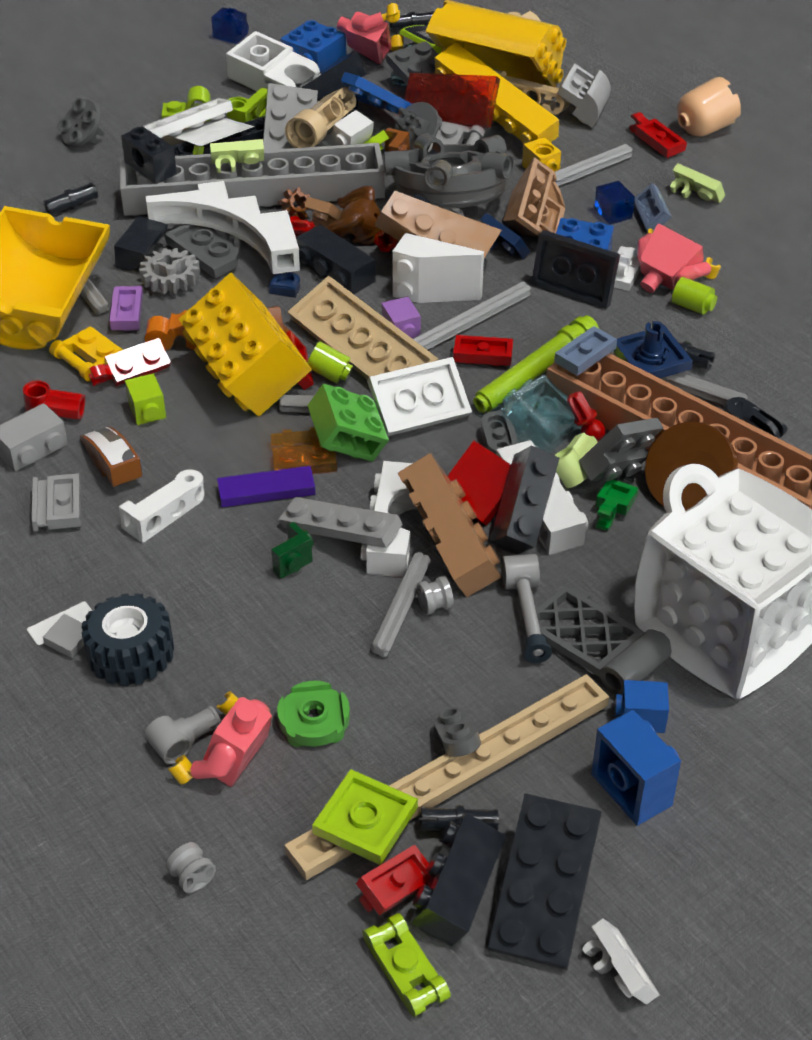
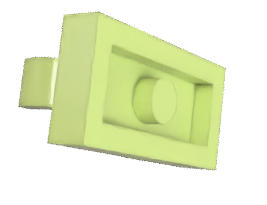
(239, 151)
(705, 186)

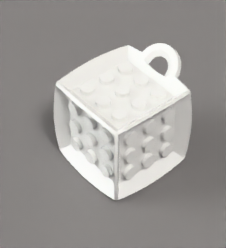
(729, 578)

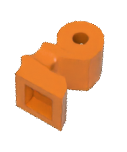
(166, 330)

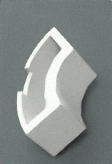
(348, 131)

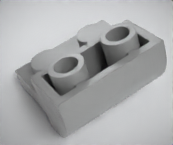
(586, 93)

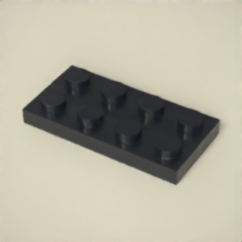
(545, 881)

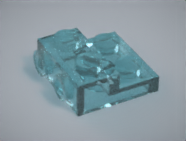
(541, 407)

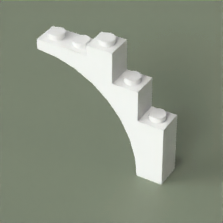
(210, 207)

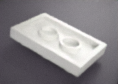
(419, 396)

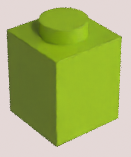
(145, 399)

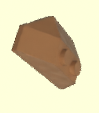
(535, 202)

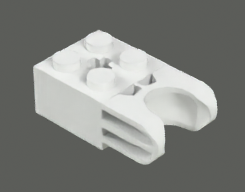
(265, 61)

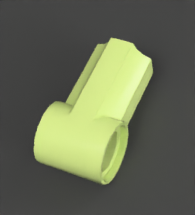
(569, 468)

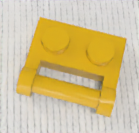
(89, 345)

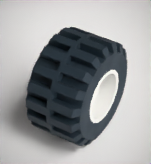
(128, 639)

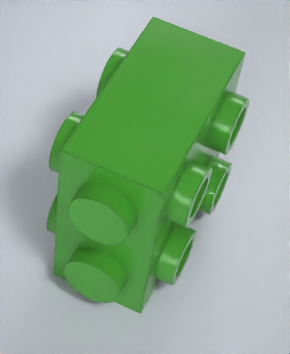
(347, 422)

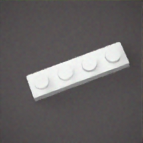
(190, 118)

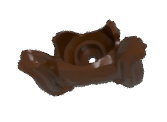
(358, 215)

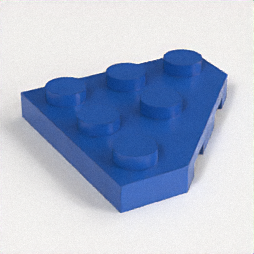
(372, 94)

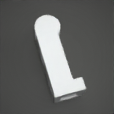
(163, 506)

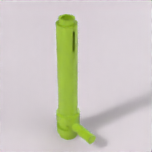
(531, 366)

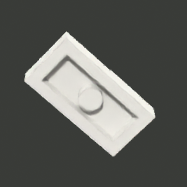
(627, 269)
(617, 953)

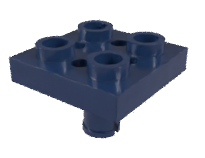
(654, 348)

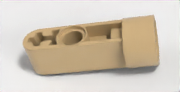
(543, 92)
(311, 124)

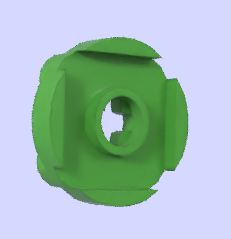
(318, 730)

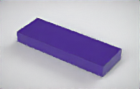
(266, 486)

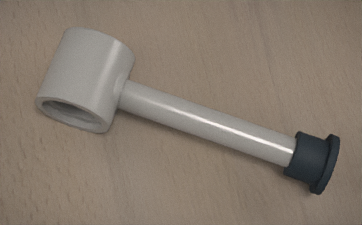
(522, 574)

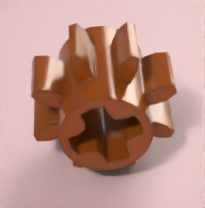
(298, 197)

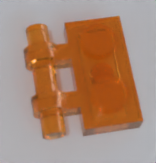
(302, 455)

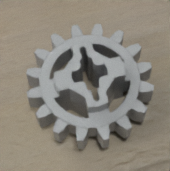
(169, 271)

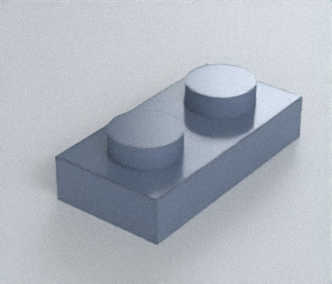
(585, 350)

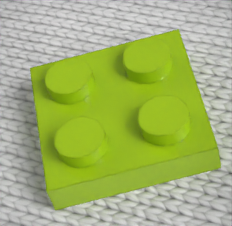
(365, 816)

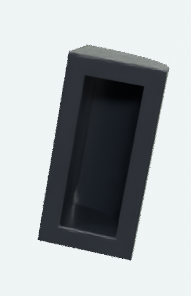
(138, 242)

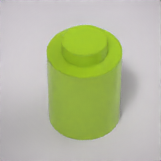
(694, 296)
(330, 363)

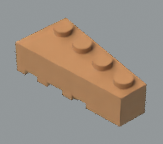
(413, 216)
(451, 525)

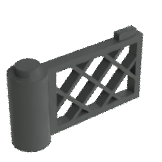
(625, 658)

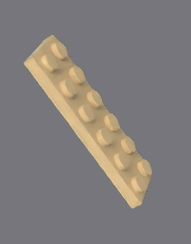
(357, 331)

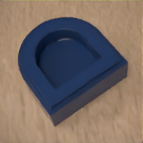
(285, 284)

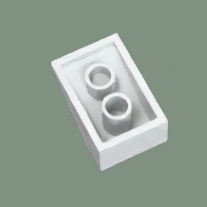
(436, 271)

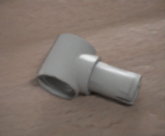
(176, 737)

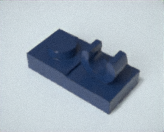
(510, 241)

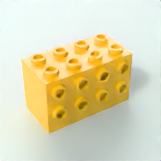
(243, 346)

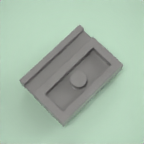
(56, 502)

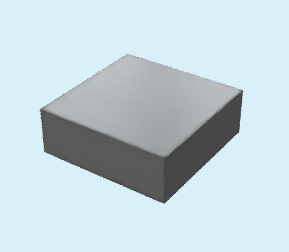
(65, 636)

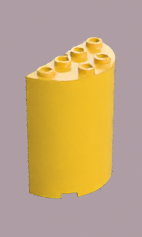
(502, 41)
(43, 272)

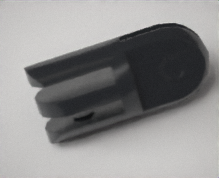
(755, 416)

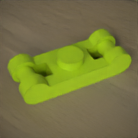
(406, 965)

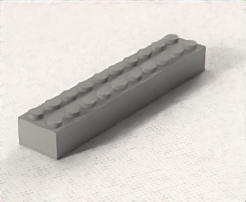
(318, 171)

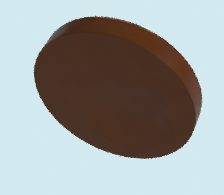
(686, 445)

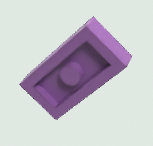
(126, 308)

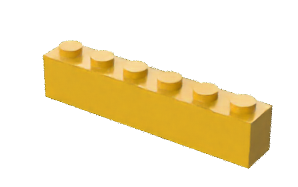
(513, 108)

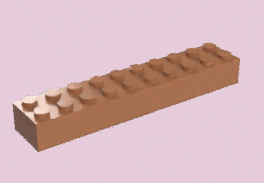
(630, 394)

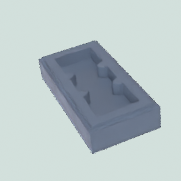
(652, 207)

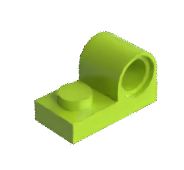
(196, 93)
(248, 109)

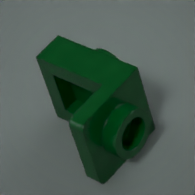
(293, 553)

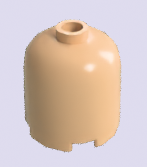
(708, 108)

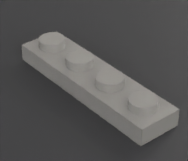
(342, 521)

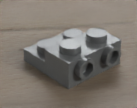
(621, 450)

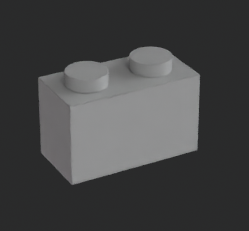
(31, 437)

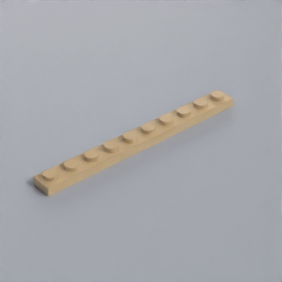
(451, 774)

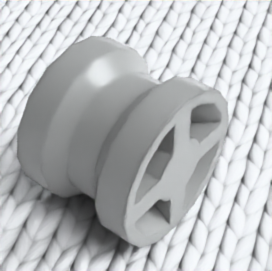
(435, 595)
(190, 867)

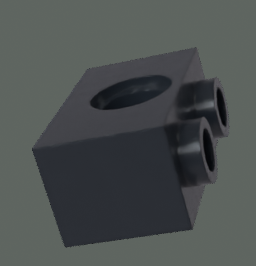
(149, 154)

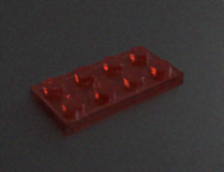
(457, 98)

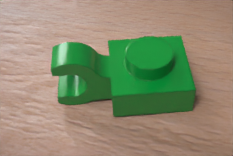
(613, 499)

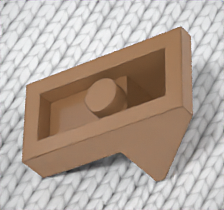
(323, 212)

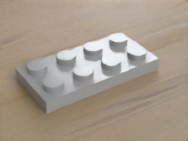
(282, 105)

